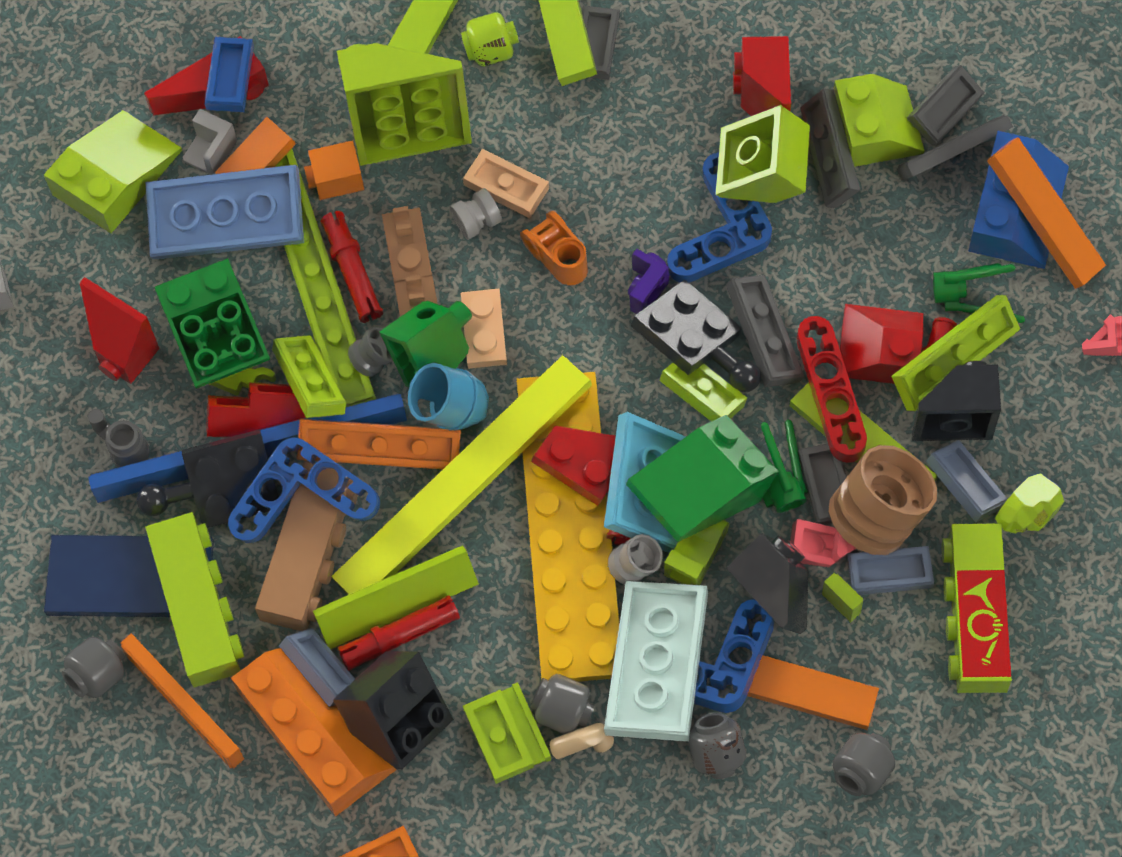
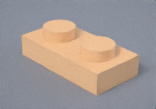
(506, 183)
(485, 329)

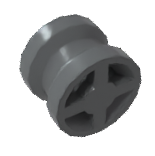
(369, 353)

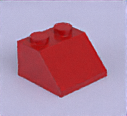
(762, 74)

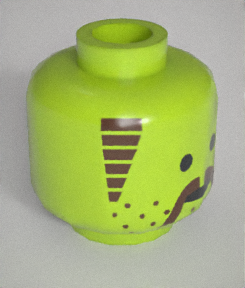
(489, 39)

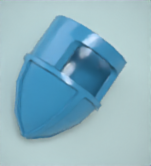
(454, 396)

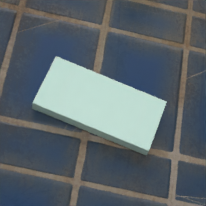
(656, 661)

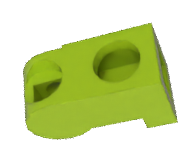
(695, 554)

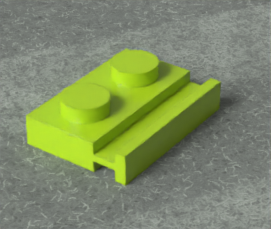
(506, 733)

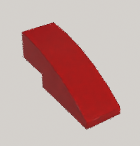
(263, 408)

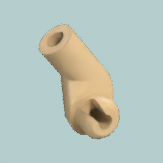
(581, 739)

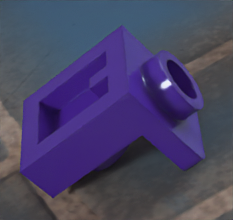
(652, 281)

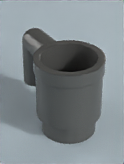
(121, 438)

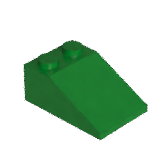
(704, 479)

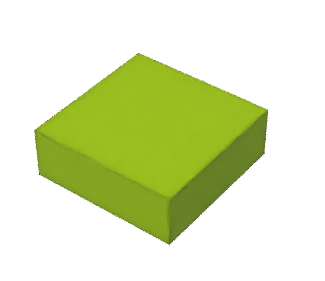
(842, 597)

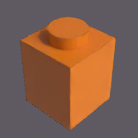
(334, 170)

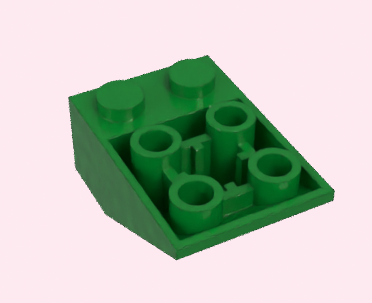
(212, 323)

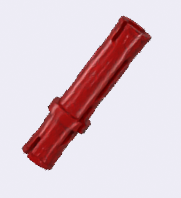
(346, 252)
(398, 632)

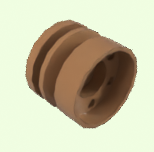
(882, 500)

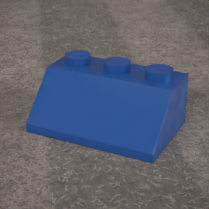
(1000, 224)

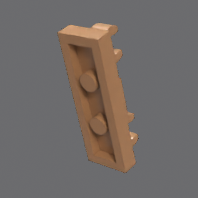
(409, 258)

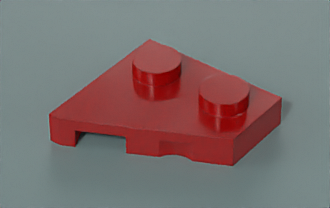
(578, 460)

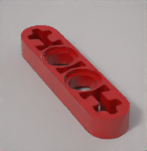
(827, 389)

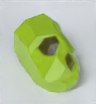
(1030, 505)

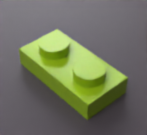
(704, 391)

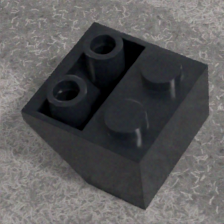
(394, 707)

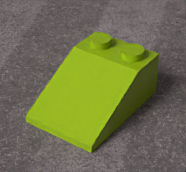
(109, 169)

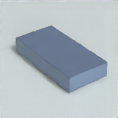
(966, 480)
(893, 572)
(317, 664)

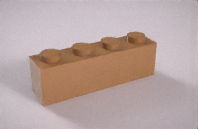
(303, 555)

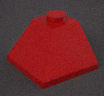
(118, 333)
(879, 341)

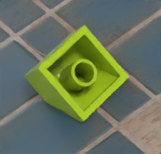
(876, 119)
(763, 157)

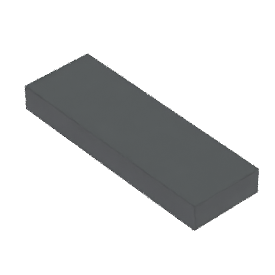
(954, 147)
(830, 149)
(764, 330)

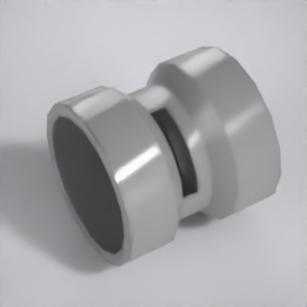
(474, 214)
(635, 559)

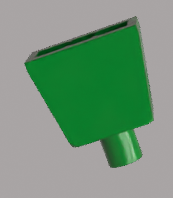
(427, 336)

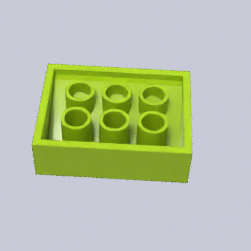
(403, 101)

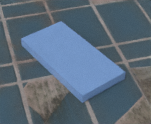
(224, 212)

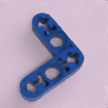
(732, 234)
(291, 479)
(729, 673)

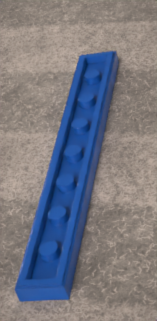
(171, 467)

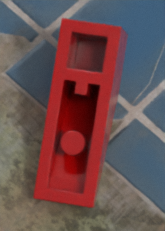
(188, 87)

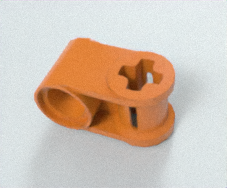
(554, 243)

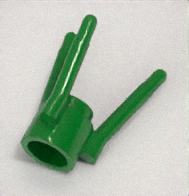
(951, 286)
(786, 490)

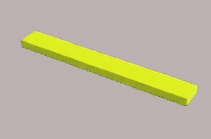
(464, 477)

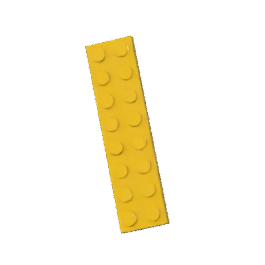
(570, 561)

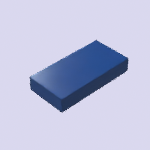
(229, 74)

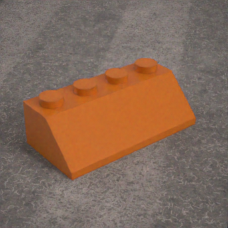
(310, 731)

